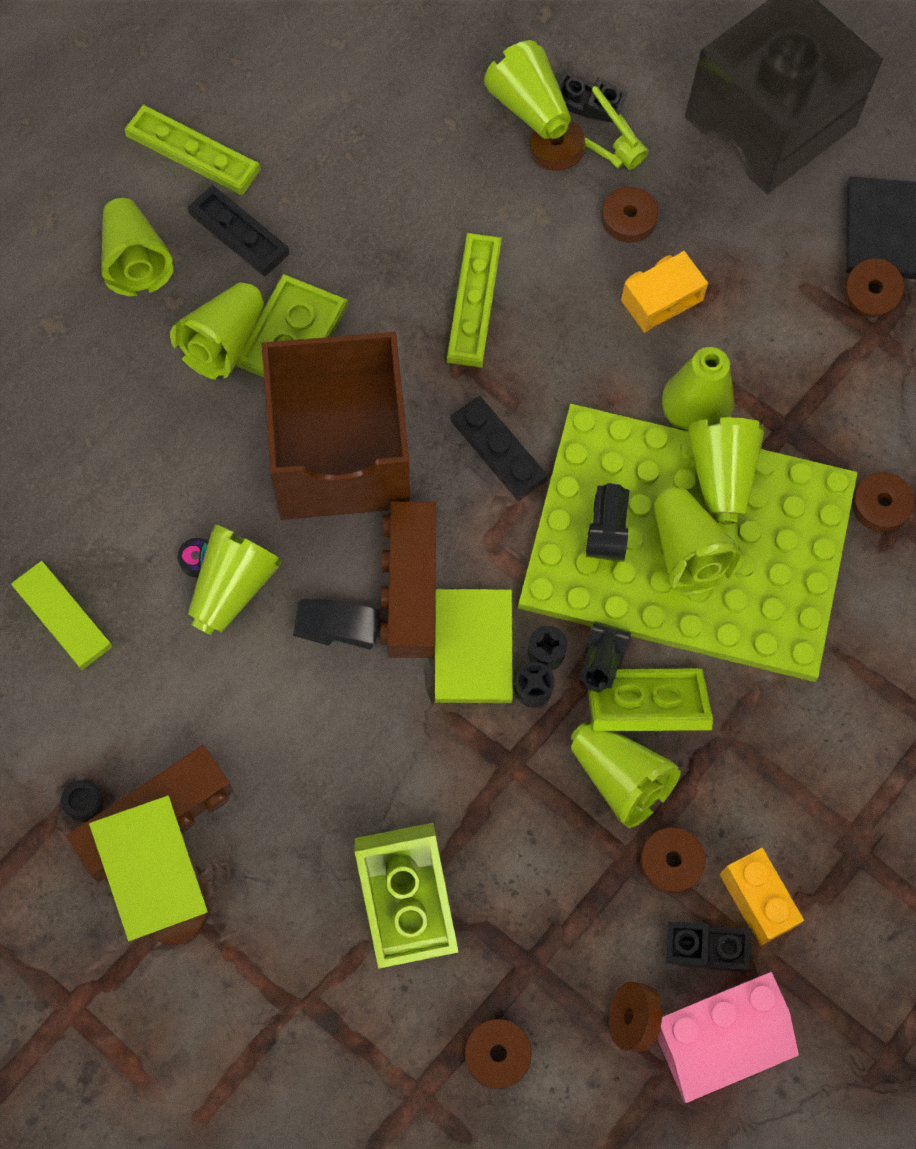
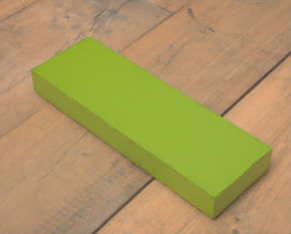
(61, 615)

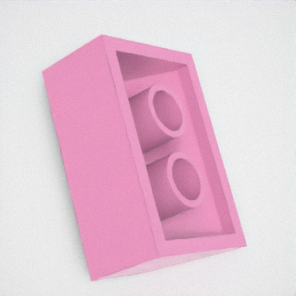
(727, 1037)

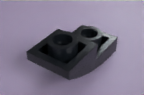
(582, 101)
(335, 620)
(709, 946)

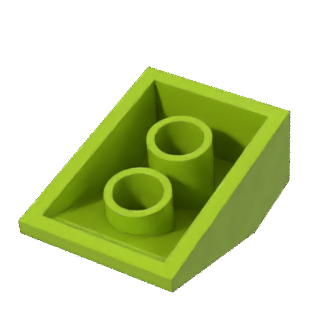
(405, 895)

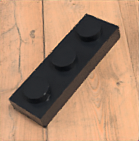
(238, 230)
(499, 448)

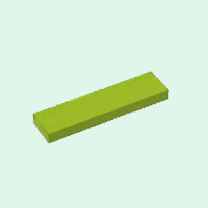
(192, 149)
(474, 300)

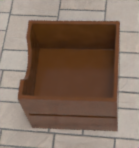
(336, 425)

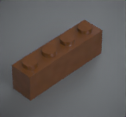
(411, 580)
(192, 786)

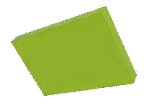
(292, 313)
(473, 646)
(653, 701)
(148, 868)

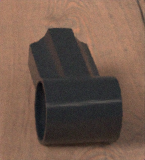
(608, 533)
(604, 654)

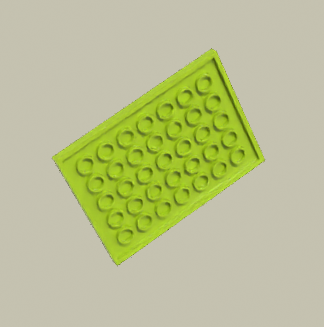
(762, 617)

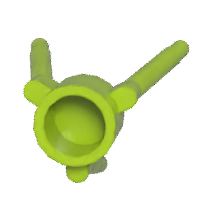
(628, 147)

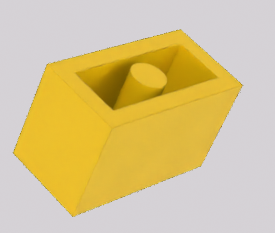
(663, 291)
(761, 896)

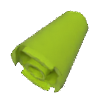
(529, 89)
(132, 250)
(218, 330)
(700, 390)
(726, 464)
(693, 543)
(228, 579)
(624, 772)

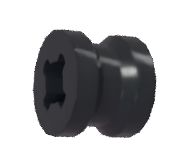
(546, 653)
(537, 677)

